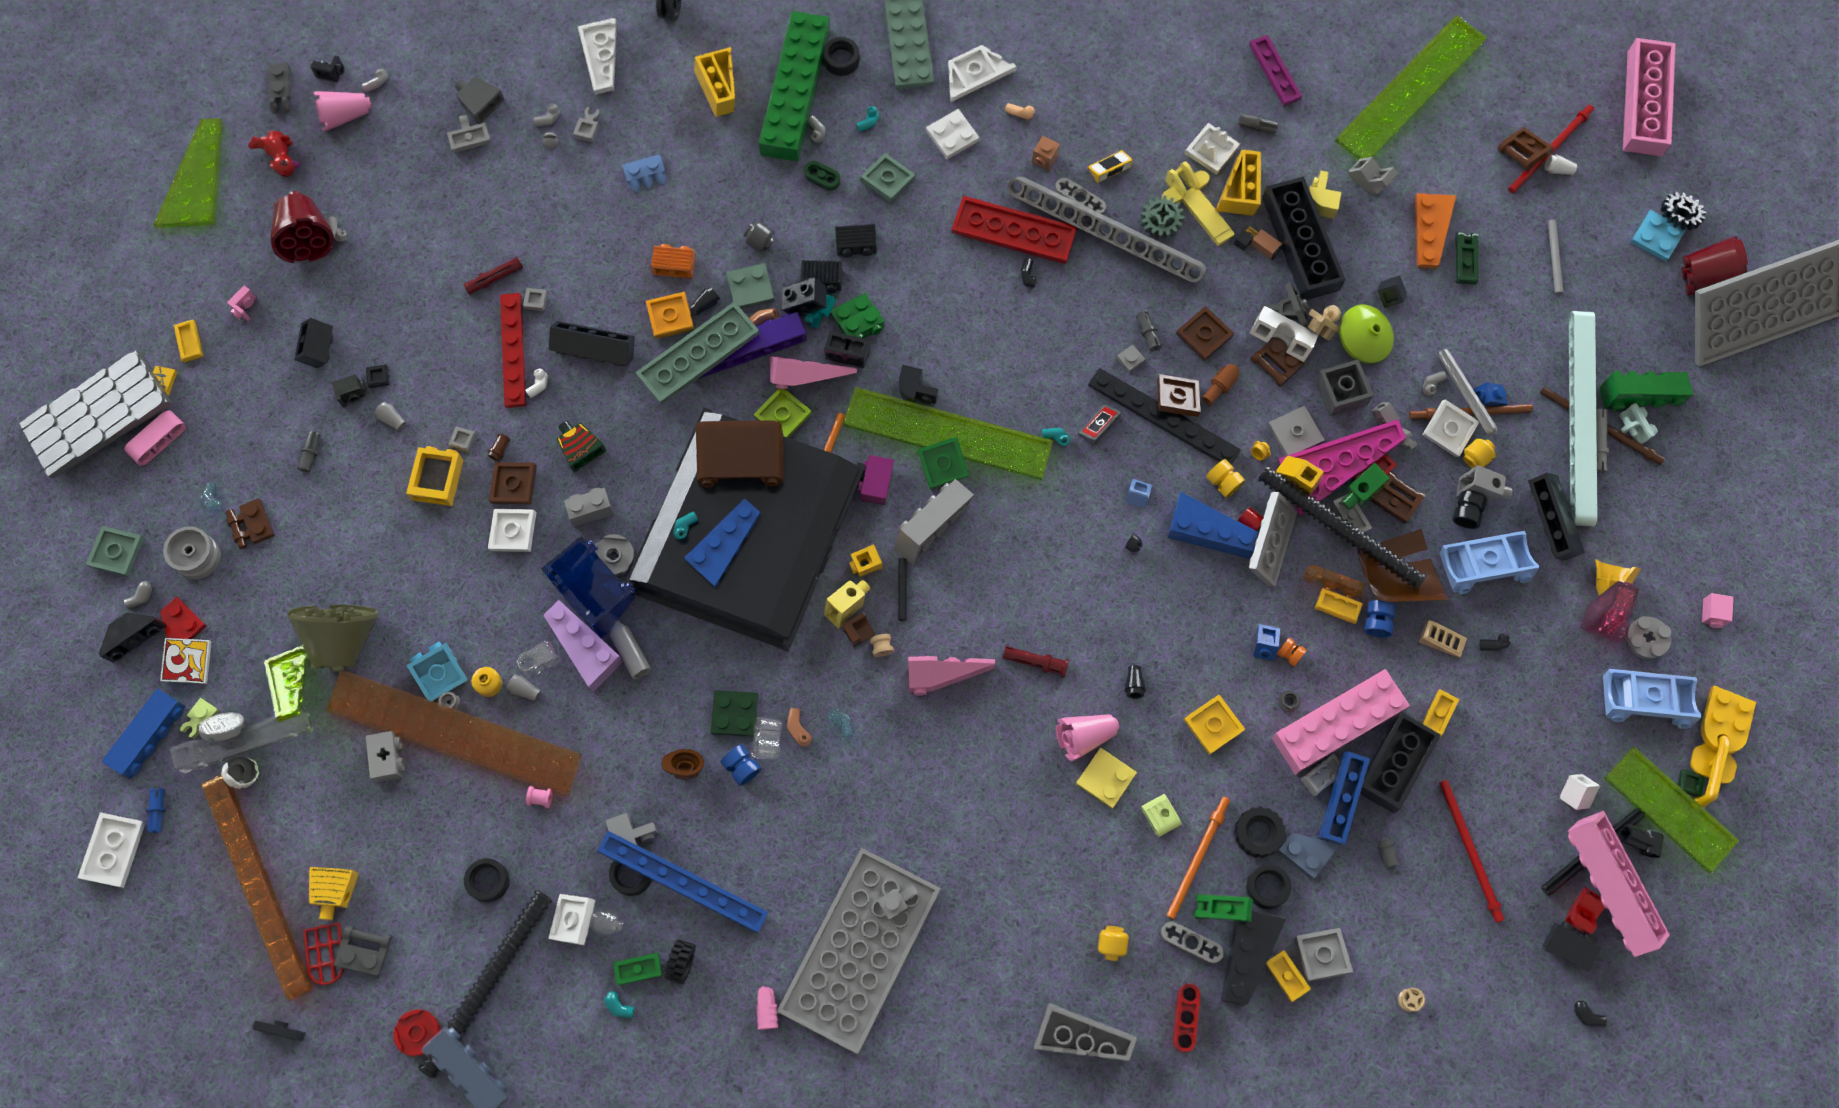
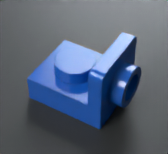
(1267, 642)

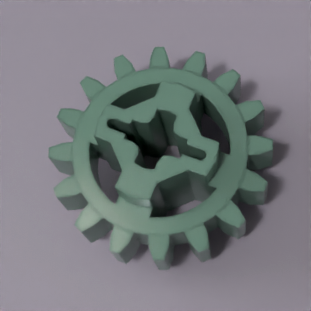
(1154, 215)

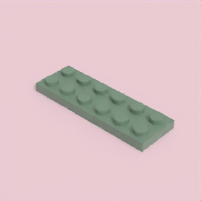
(909, 43)
(697, 353)

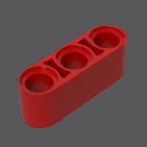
(1192, 1008)

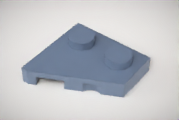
(1308, 853)

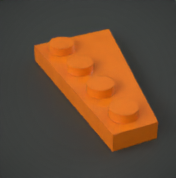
(1432, 223)

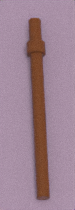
(1428, 413)

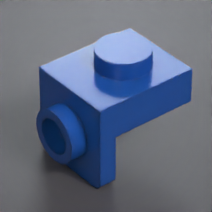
(1491, 394)

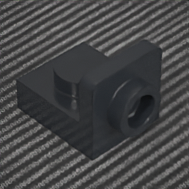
(328, 71)

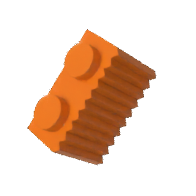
(673, 261)

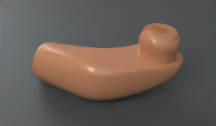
(763, 315)
(800, 735)

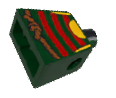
(579, 445)

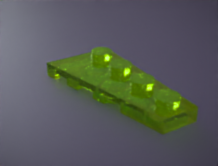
(286, 682)

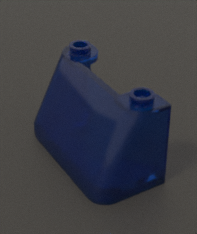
(589, 585)

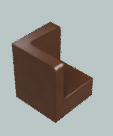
(858, 629)

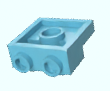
(436, 671)

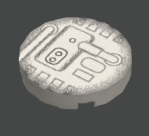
(222, 726)

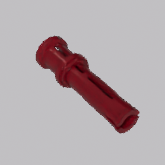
(1046, 663)

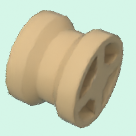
(881, 645)
(1416, 998)

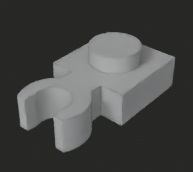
(588, 127)

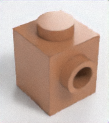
(1046, 153)

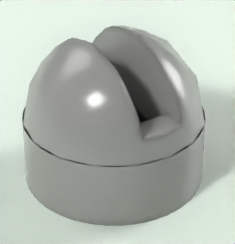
(549, 142)

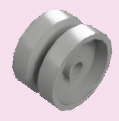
(192, 553)

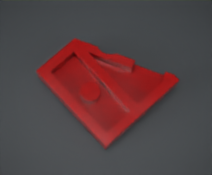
(181, 620)

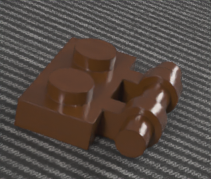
(256, 522)

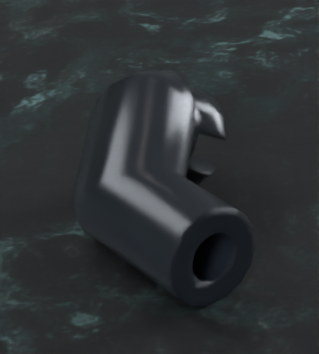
(1026, 271)
(1494, 645)
(1587, 1017)

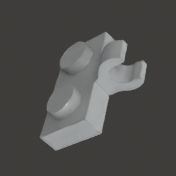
(468, 136)
(1353, 516)

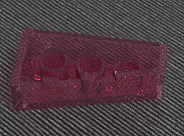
(1611, 611)

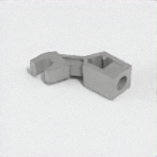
(1385, 413)

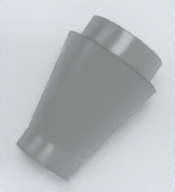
(387, 414)
(522, 687)

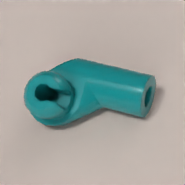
(870, 121)
(682, 525)
(615, 1007)

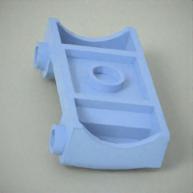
(1488, 560)
(1650, 696)

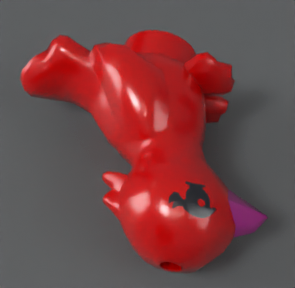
(276, 146)

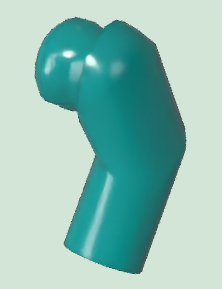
(1058, 435)

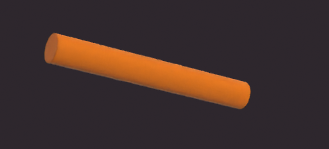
(834, 432)

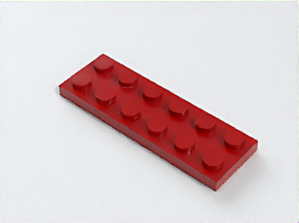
(1014, 229)

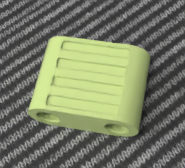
(1161, 815)

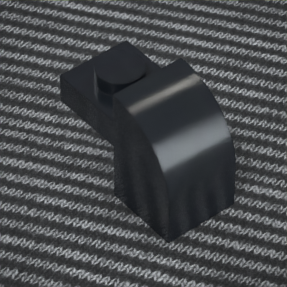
(911, 387)

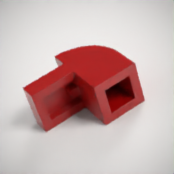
(1585, 911)

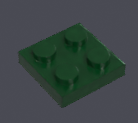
(734, 713)

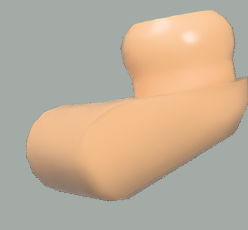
(1025, 113)

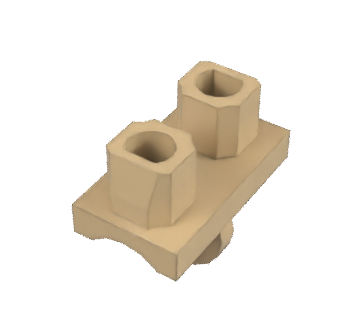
(1325, 324)

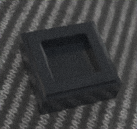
(377, 376)

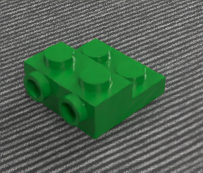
(858, 317)

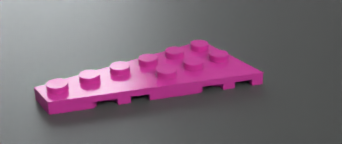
(1349, 456)

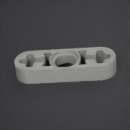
(1078, 190)
(1209, 943)

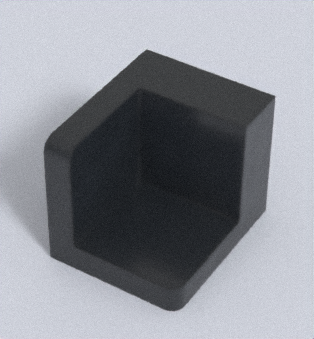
(1392, 291)

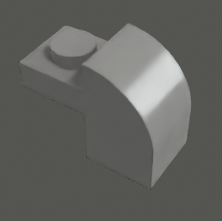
(1370, 176)
(623, 827)

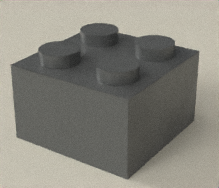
(1344, 387)

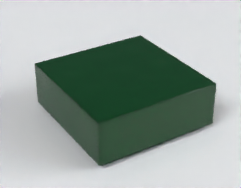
(1691, 782)

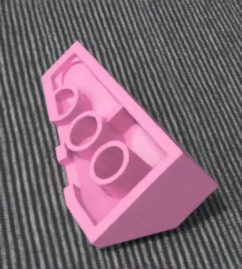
(794, 372)

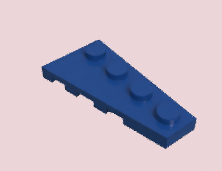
(718, 548)

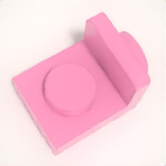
(240, 301)

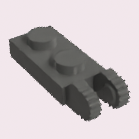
(279, 86)

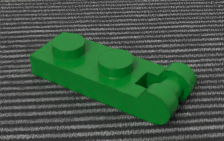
(1224, 908)

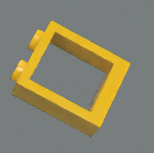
(429, 495)

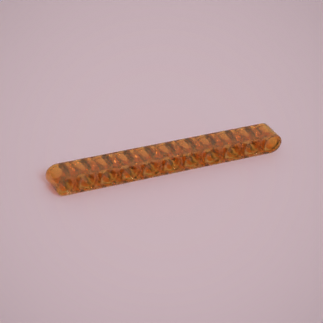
(257, 888)

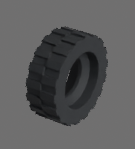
(1272, 820)

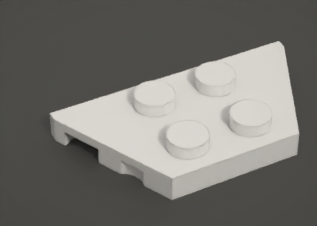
(975, 71)

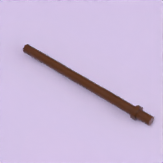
(1648, 453)

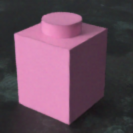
(1717, 610)

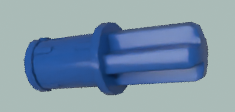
(155, 810)

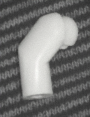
(540, 383)

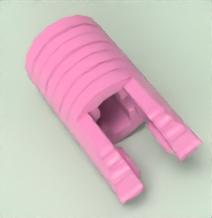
(766, 1009)

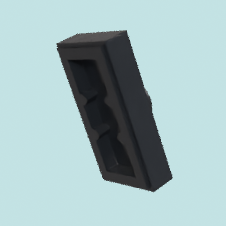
(279, 1029)

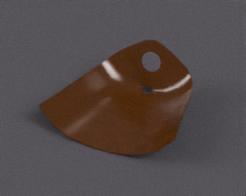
(1389, 587)

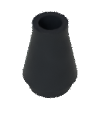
(705, 300)
(1135, 684)

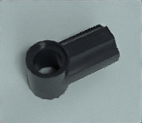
(1646, 841)

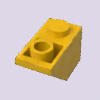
(1301, 473)

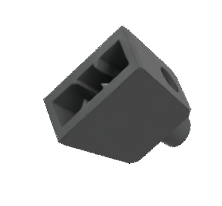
(478, 98)

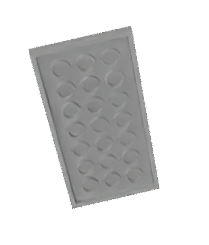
(1766, 303)
(857, 953)

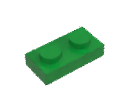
(637, 969)

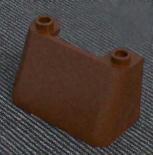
(739, 451)

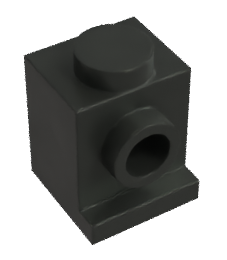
(349, 389)

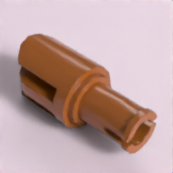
(1221, 383)

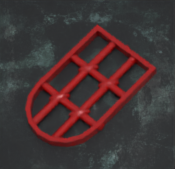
(317, 948)

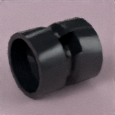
(1469, 509)

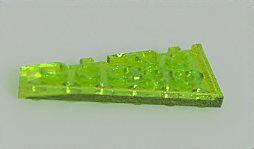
(195, 186)

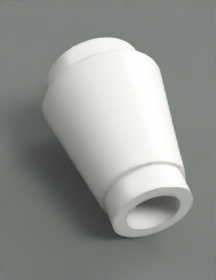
(1558, 165)

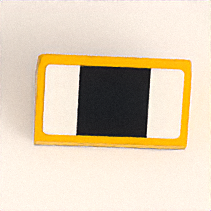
(1110, 166)

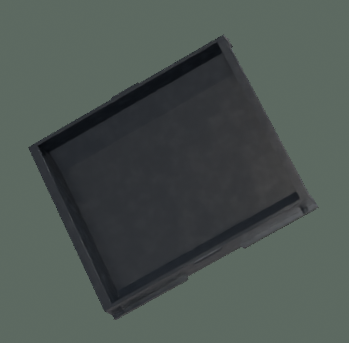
(777, 562)

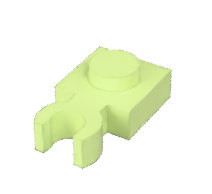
(198, 713)

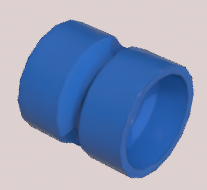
(1380, 617)
(741, 765)

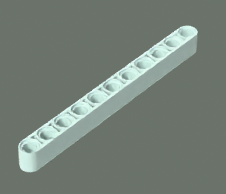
(1582, 418)

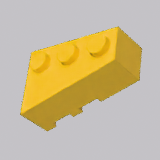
(716, 80)
(1243, 185)

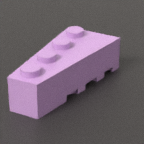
(586, 649)

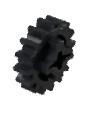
(1683, 211)

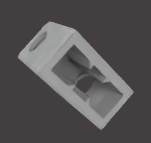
(1484, 482)

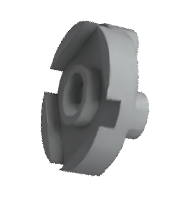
(623, 548)
(1657, 630)

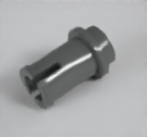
(1388, 852)

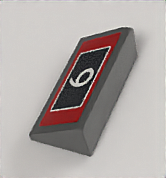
(1099, 424)

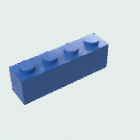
(144, 734)
(1344, 798)

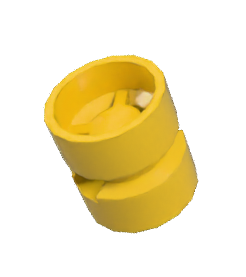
(1225, 478)

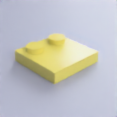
(1106, 778)

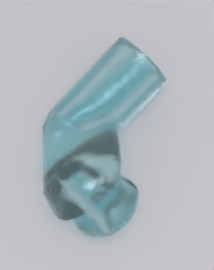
(208, 498)

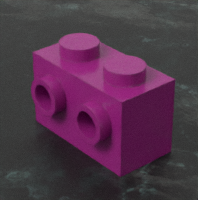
(876, 479)

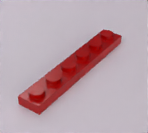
(513, 350)

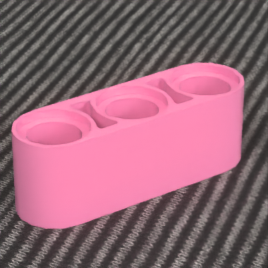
(154, 438)

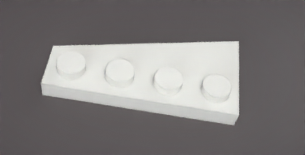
(599, 49)

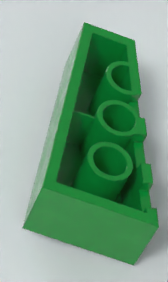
(1646, 389)

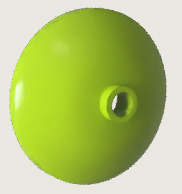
(1359, 337)

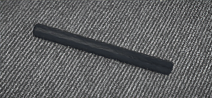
(1576, 866)

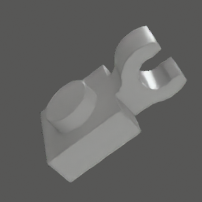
(894, 902)

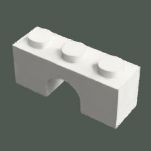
(1297, 337)

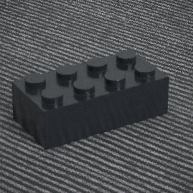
(1398, 762)

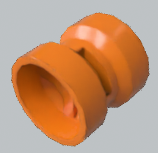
(1287, 648)

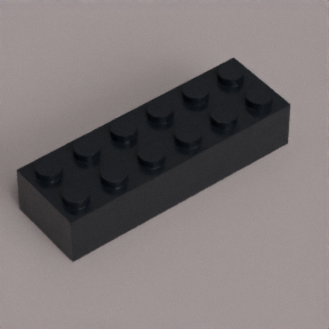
(1303, 238)

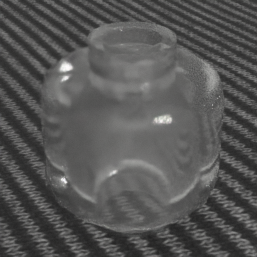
(605, 923)

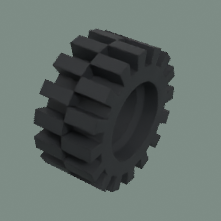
(680, 961)

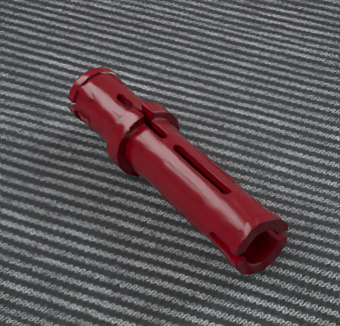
(476, 284)

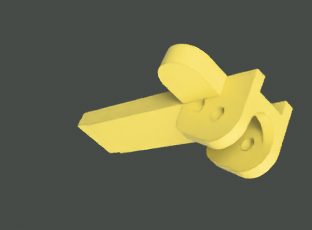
(1196, 201)

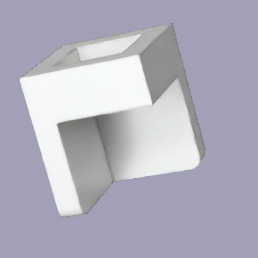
(1579, 791)

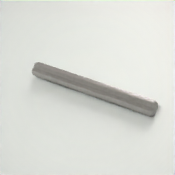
(1467, 392)

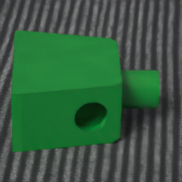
(1371, 481)

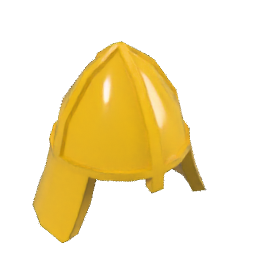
(1609, 574)

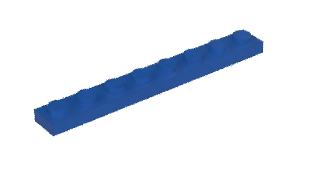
(682, 882)

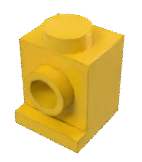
(869, 555)

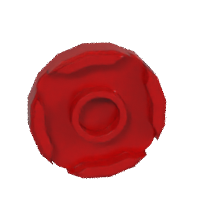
(422, 1027)

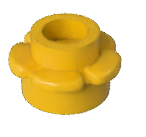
(1260, 450)

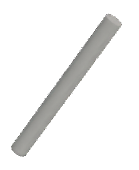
(1555, 256)

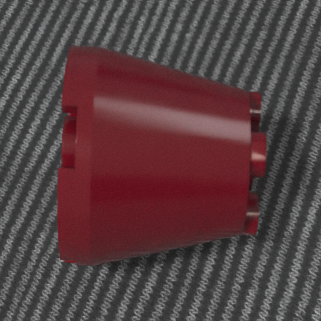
(299, 229)
(1714, 264)

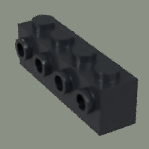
(591, 343)
(1556, 516)

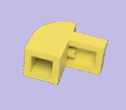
(1325, 200)

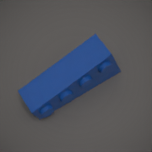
(1209, 528)

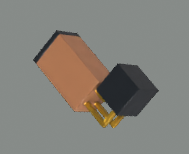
(1262, 242)

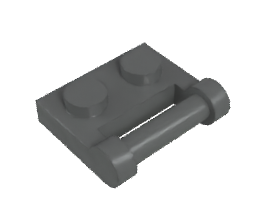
(359, 958)

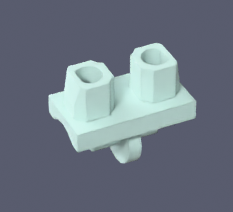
(1637, 425)

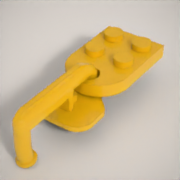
(1729, 719)

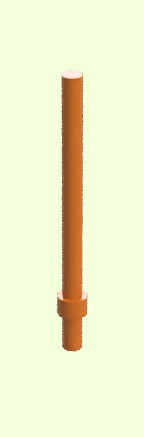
(1217, 818)

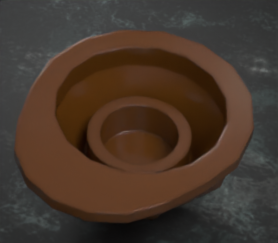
(683, 764)

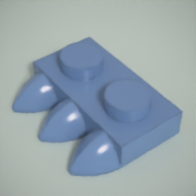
(644, 171)

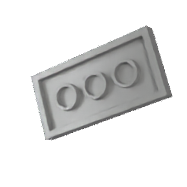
(1273, 539)

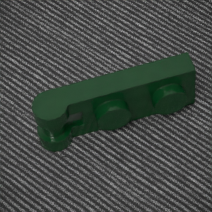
(1467, 258)

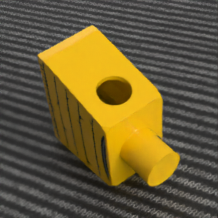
(330, 889)

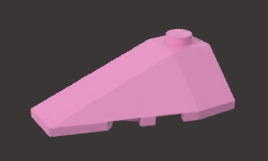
(929, 674)

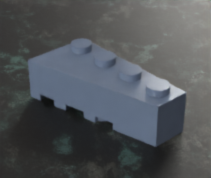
(464, 1069)

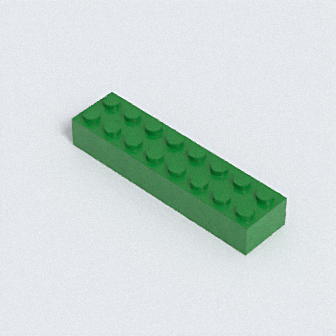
(794, 86)

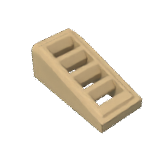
(1433, 643)

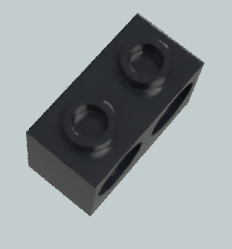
(847, 349)

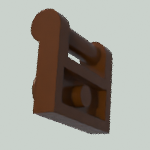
(1529, 144)
(1276, 352)
(1396, 503)

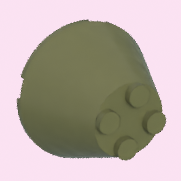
(334, 634)

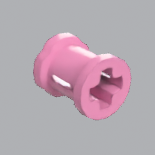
(539, 797)

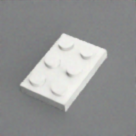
(111, 850)

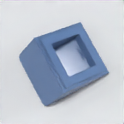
(1138, 493)

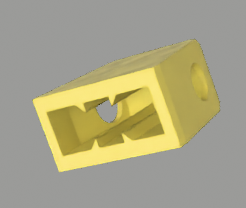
(845, 602)

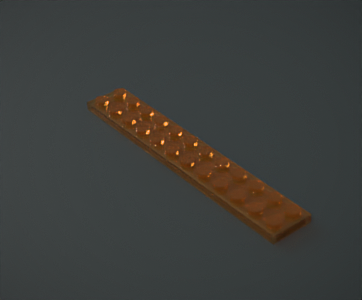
(454, 733)

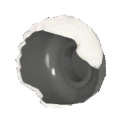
(240, 772)

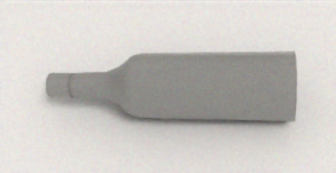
(629, 651)

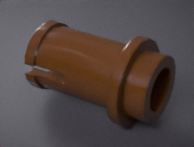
(498, 447)

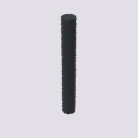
(902, 589)

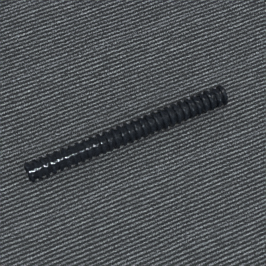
(1342, 527)
(492, 972)

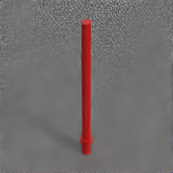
(1582, 116)
(1493, 905)

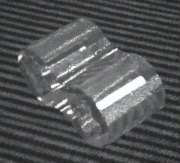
(766, 738)

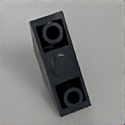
(127, 634)

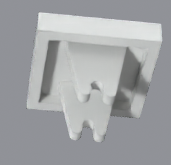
(1212, 148)

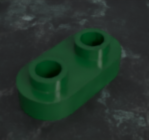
(823, 175)

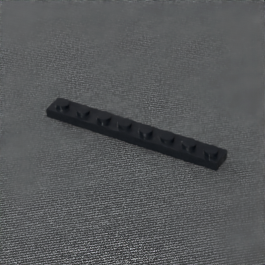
(1170, 422)

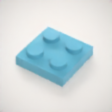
(1657, 236)

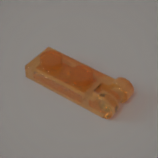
(1334, 581)

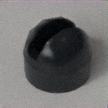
(1134, 543)

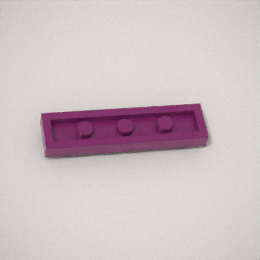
(1275, 70)

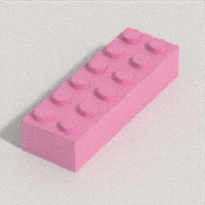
(1649, 97)
(1340, 721)
(1618, 884)

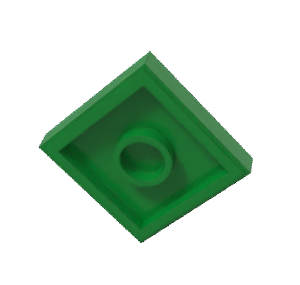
(943, 462)

